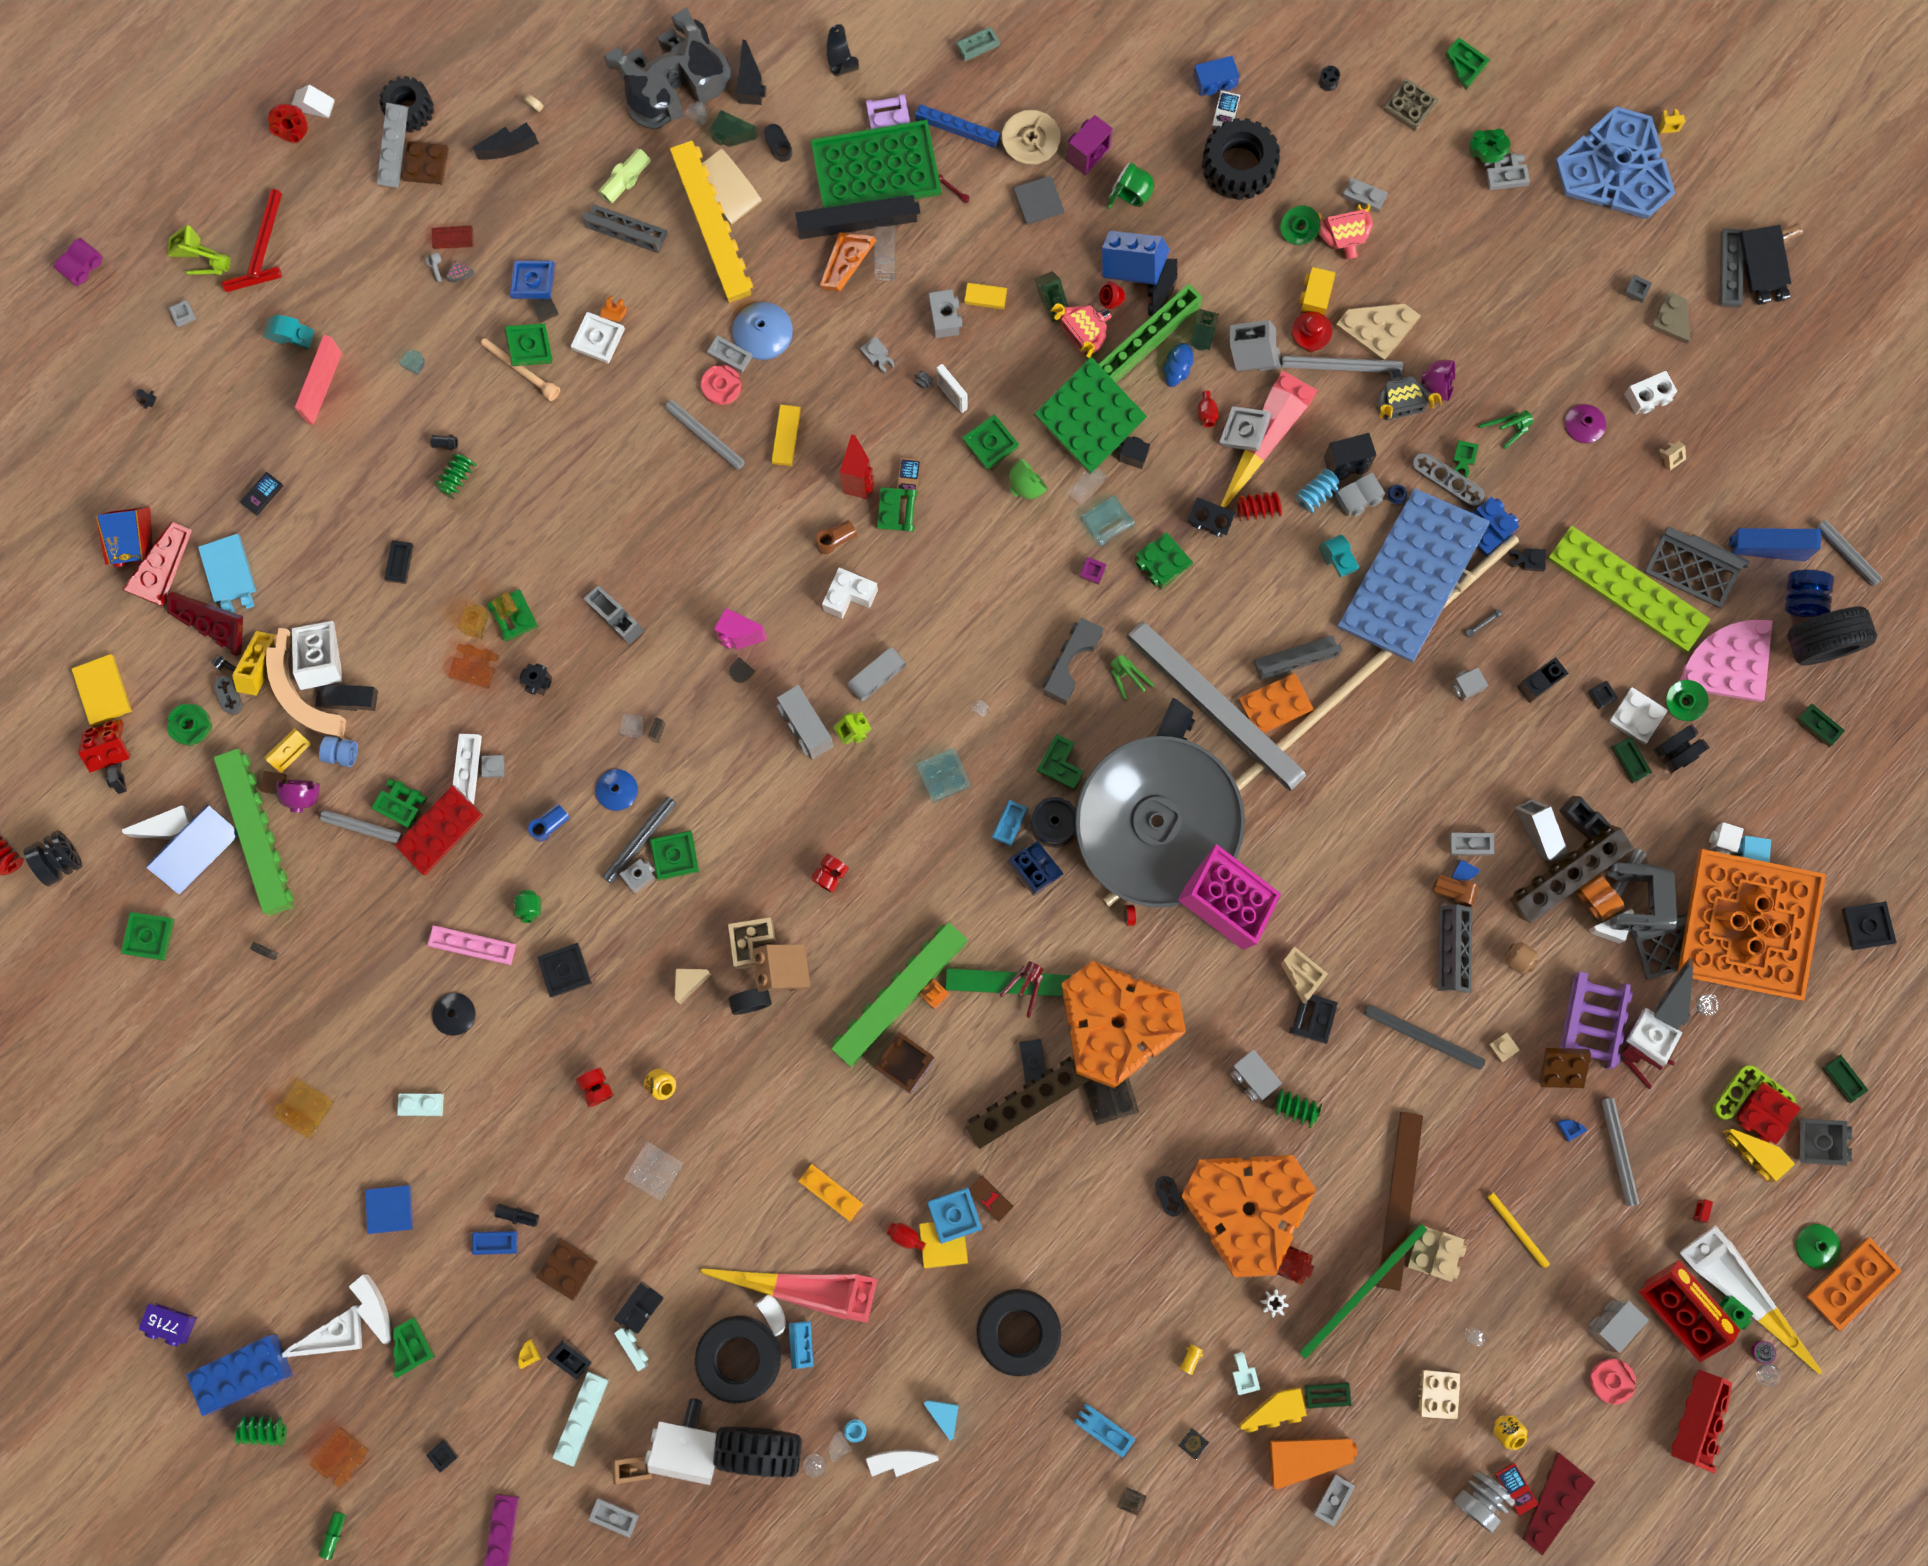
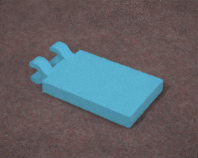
(228, 572)

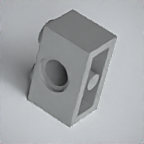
(939, 303)

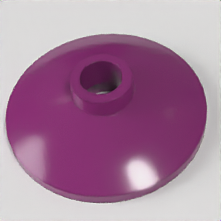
(1582, 431)

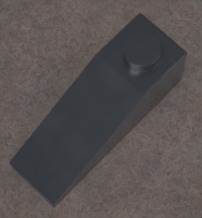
(750, 84)

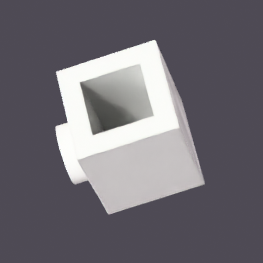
(1726, 838)

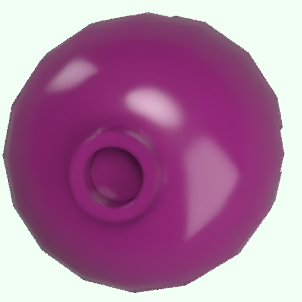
(1440, 378)
(297, 794)

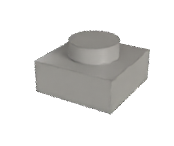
(493, 766)

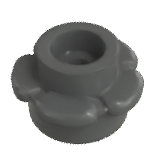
(923, 379)

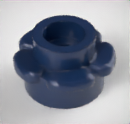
(1397, 489)

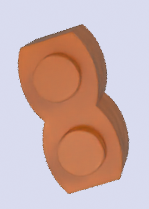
(1601, 898)

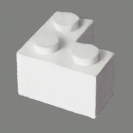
(848, 588)

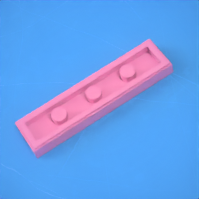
(471, 945)

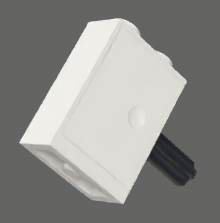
(683, 1450)

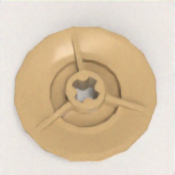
(1026, 125)

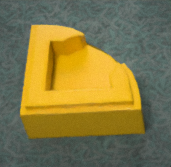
(528, 1354)

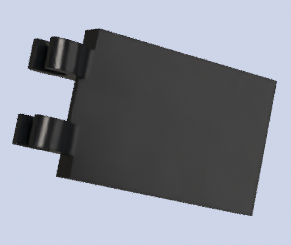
(1766, 263)

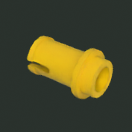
(1191, 1359)

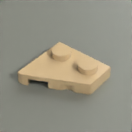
(1303, 973)

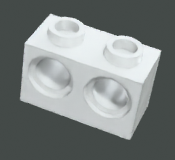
(1648, 389)

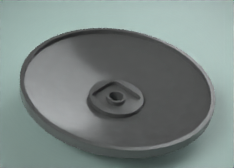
(1148, 779)

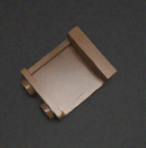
(781, 967)

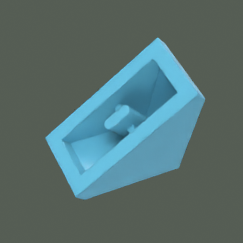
(944, 1414)

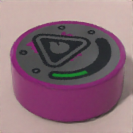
(1763, 1352)

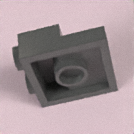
(1825, 1142)

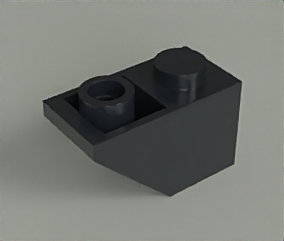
(1542, 680)

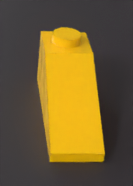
(252, 667)

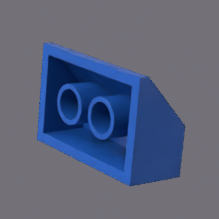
(1133, 257)

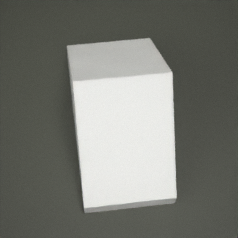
(313, 101)
(1603, 930)

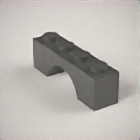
(1084, 638)

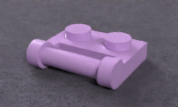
(887, 118)

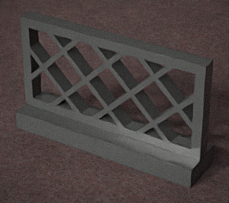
(1696, 549)
(1640, 936)

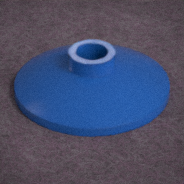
(623, 797)

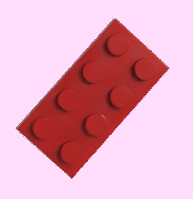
(438, 830)

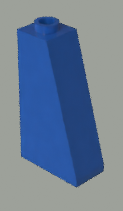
(1776, 543)

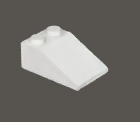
(316, 655)

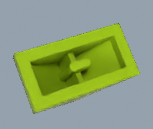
(185, 236)

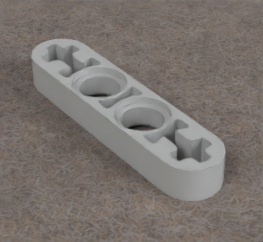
(1451, 475)

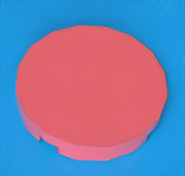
(721, 385)
(1612, 1381)

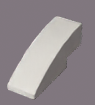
(373, 1307)
(900, 1460)

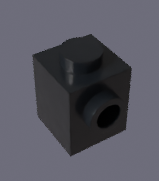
(1134, 452)

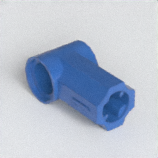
(550, 821)

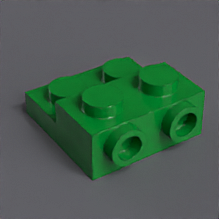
(1162, 561)

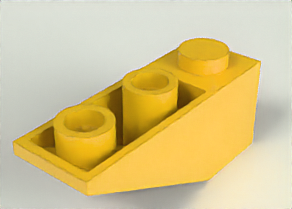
(1765, 1157)
(1278, 1407)

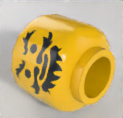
(660, 1084)
(1510, 1432)

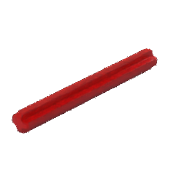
(264, 233)

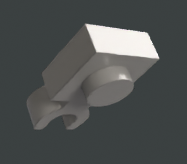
(876, 353)

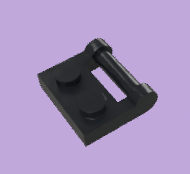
(1320, 1020)

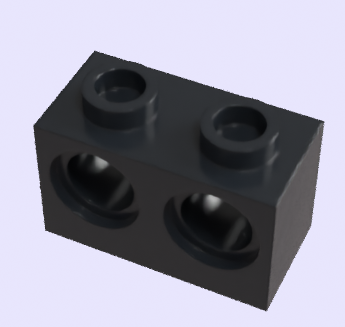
(1213, 512)

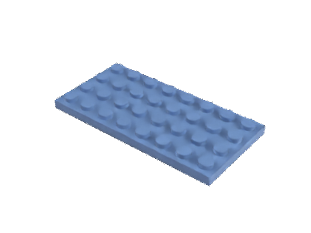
(1413, 575)

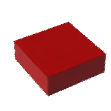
(1703, 1211)

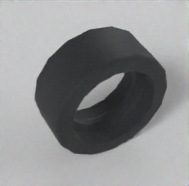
(749, 1001)

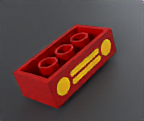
(1689, 1311)

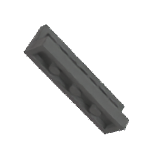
(624, 233)
(1297, 657)
(1451, 948)

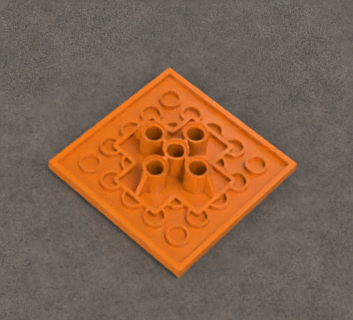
(1722, 953)

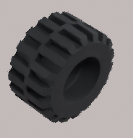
(409, 89)

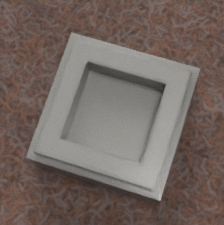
(182, 313)

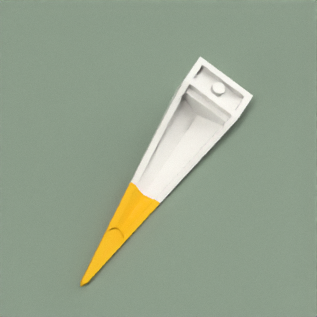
(1725, 1268)

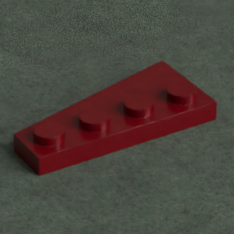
(208, 620)
(1560, 1498)

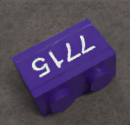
(167, 1324)

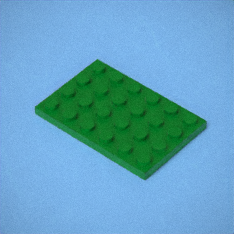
(876, 164)

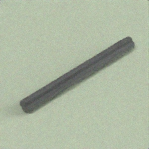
(1424, 1037)

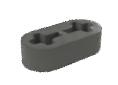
(224, 697)

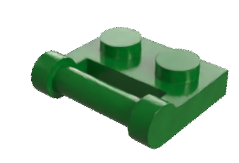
(890, 509)
(522, 618)

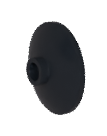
(463, 1017)

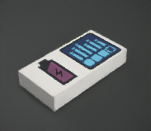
(1226, 108)

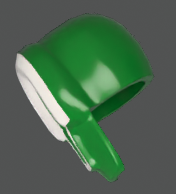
(1132, 186)

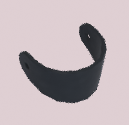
(838, 52)

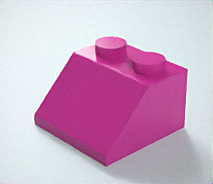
(738, 631)

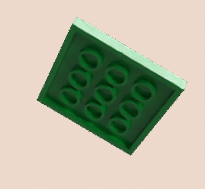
(1090, 415)

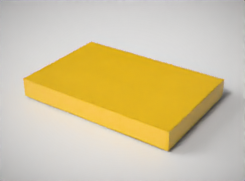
(101, 690)

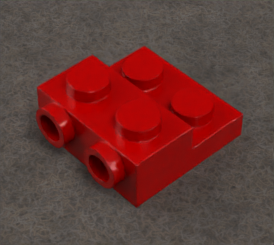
(1768, 1113)

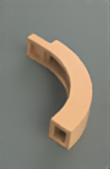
(281, 683)

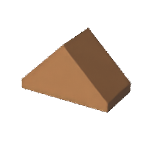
(630, 1469)

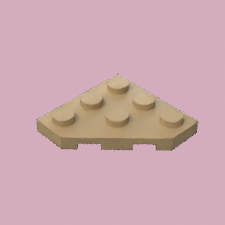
(1378, 327)

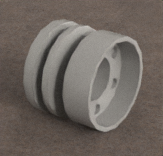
(1484, 1501)

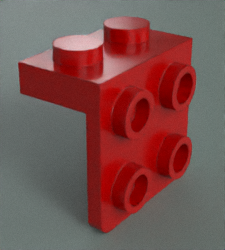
(103, 746)

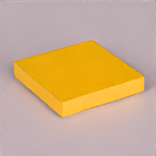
(939, 1254)

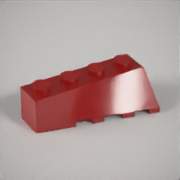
(1702, 1421)

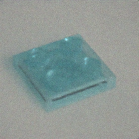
(943, 775)

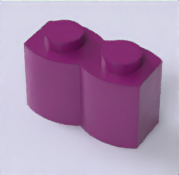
(78, 262)

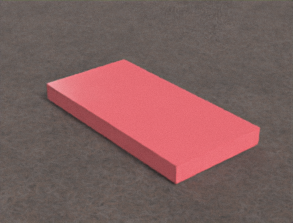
(318, 380)

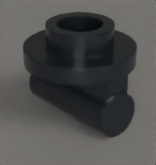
(148, 399)

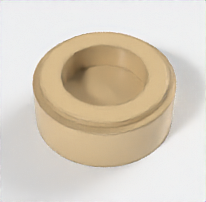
(533, 103)

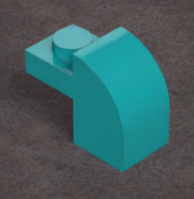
(287, 329)
(1338, 553)

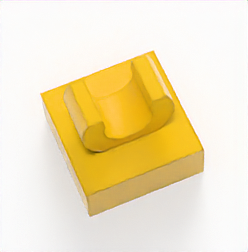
(1671, 123)

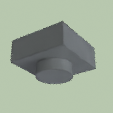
(1637, 288)

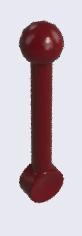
(965, 197)

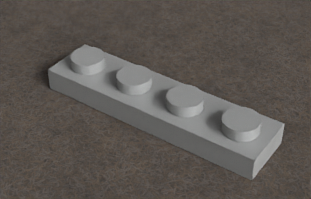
(392, 145)

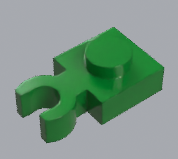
(1465, 455)

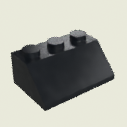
(1176, 720)

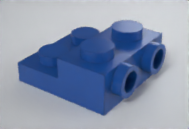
(1500, 524)

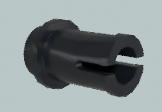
(444, 442)

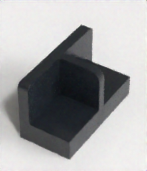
(639, 1307)

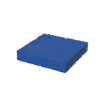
(532, 279)
(389, 1209)

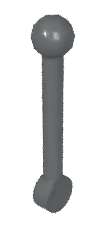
(1470, 632)

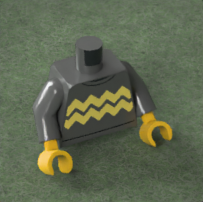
(1404, 397)

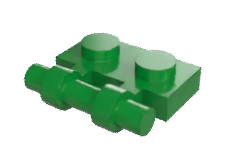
(396, 809)

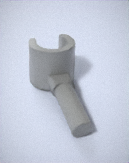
(432, 261)

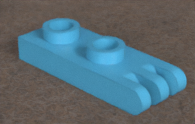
(1105, 1431)

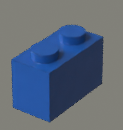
(1216, 76)

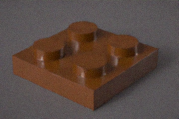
(425, 163)
(1565, 1068)
(567, 1269)

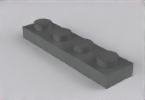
(1731, 269)

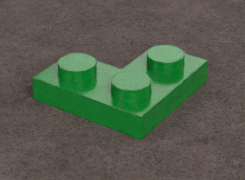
(1055, 765)

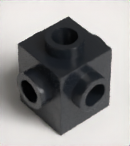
(539, 684)

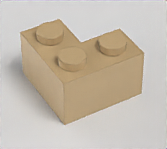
(745, 937)

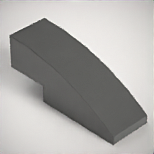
(614, 614)

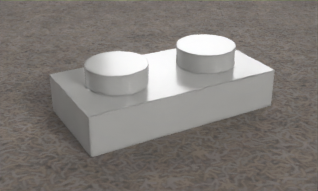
(1365, 194)
(729, 354)
(1471, 843)
(1334, 1500)
(614, 1517)

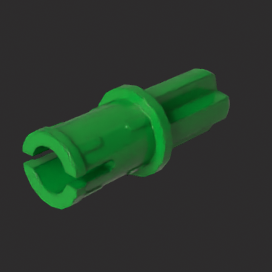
(332, 1535)

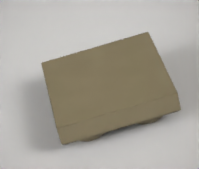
(1410, 104)

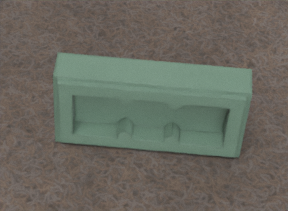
(977, 44)

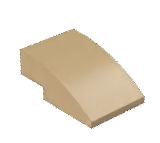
(731, 185)

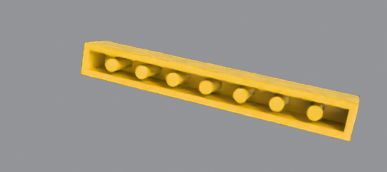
(710, 221)

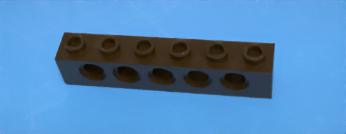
(1617, 847)
(976, 1123)

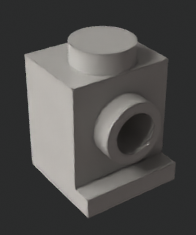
(638, 883)

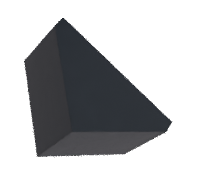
(569, 1358)

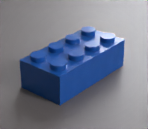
(239, 1375)

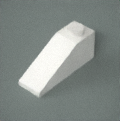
(162, 826)

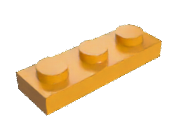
(831, 1192)

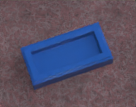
(494, 1242)

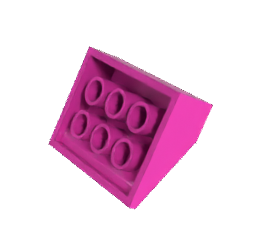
(1230, 898)

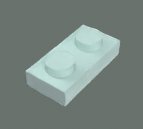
(420, 1105)
(637, 1356)

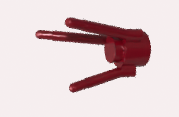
(1031, 973)
(1632, 1055)

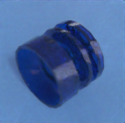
(1809, 593)

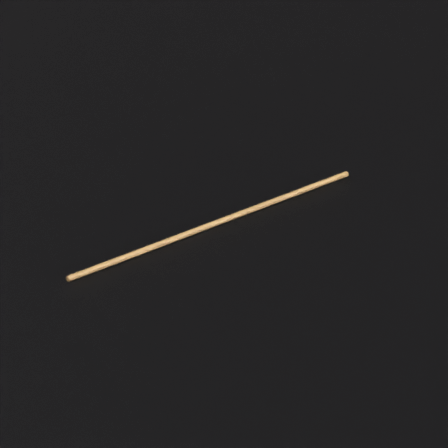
(1353, 682)

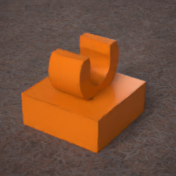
(613, 311)
(934, 994)

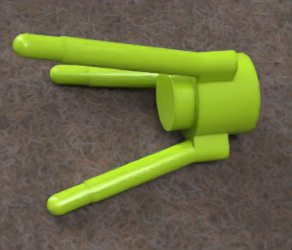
(218, 261)

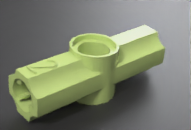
(624, 176)

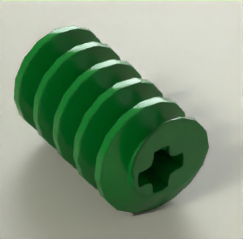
(454, 474)
(1296, 1108)
(261, 1432)

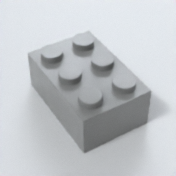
(804, 722)

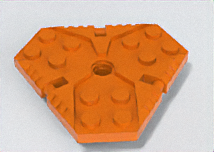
(1148, 1017)
(1276, 1190)

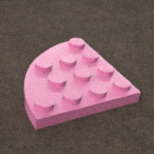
(1733, 661)

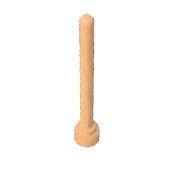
(548, 389)

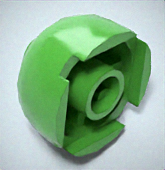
(1026, 481)

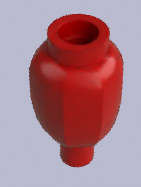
(1207, 410)
(905, 1236)

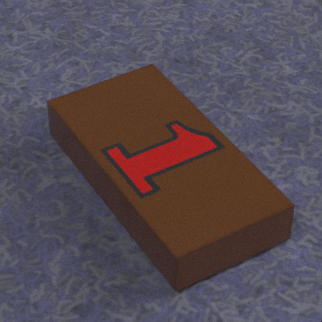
(990, 1198)

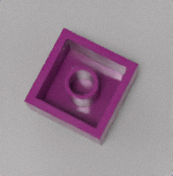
(1089, 144)

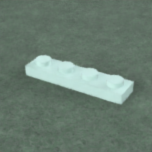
(580, 1419)

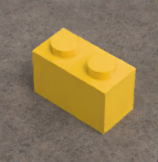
(1318, 290)

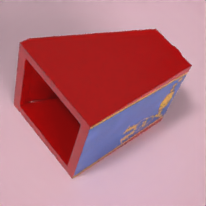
(125, 535)

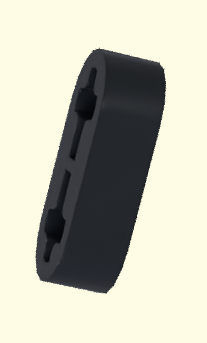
(1174, 1194)

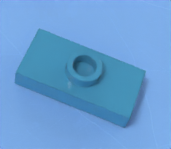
(1010, 823)
(801, 1344)

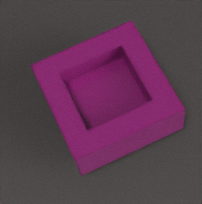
(1093, 570)

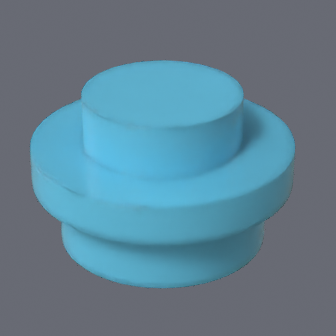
(855, 1431)

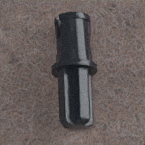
(516, 1215)

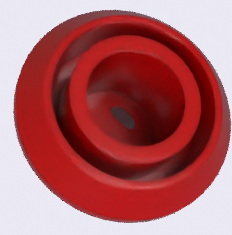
(1111, 295)

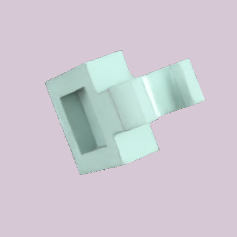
(1244, 1377)

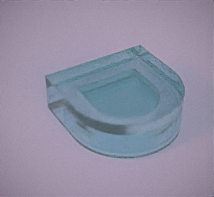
(413, 361)

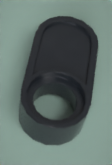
(776, 139)

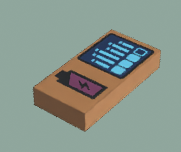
(909, 475)

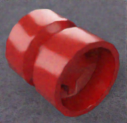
(829, 873)
(592, 1080)

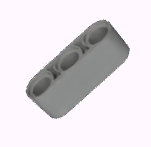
(876, 674)

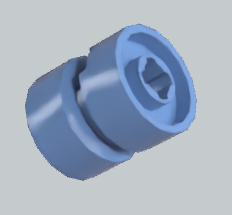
(334, 750)

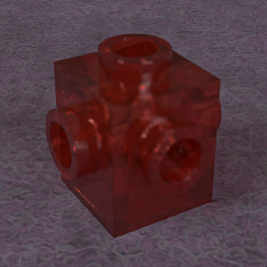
(1296, 1265)

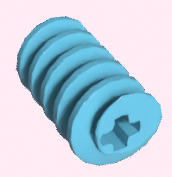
(1317, 490)

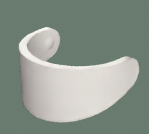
(773, 1313)

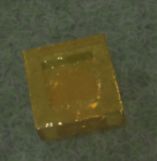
(504, 605)

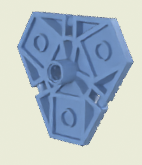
(1594, 171)

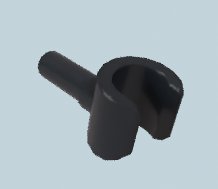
(219, 662)

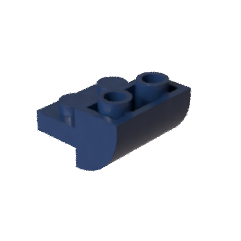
(1035, 868)

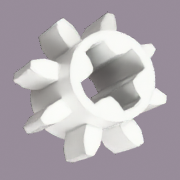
(1277, 1308)

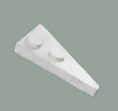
(338, 1335)

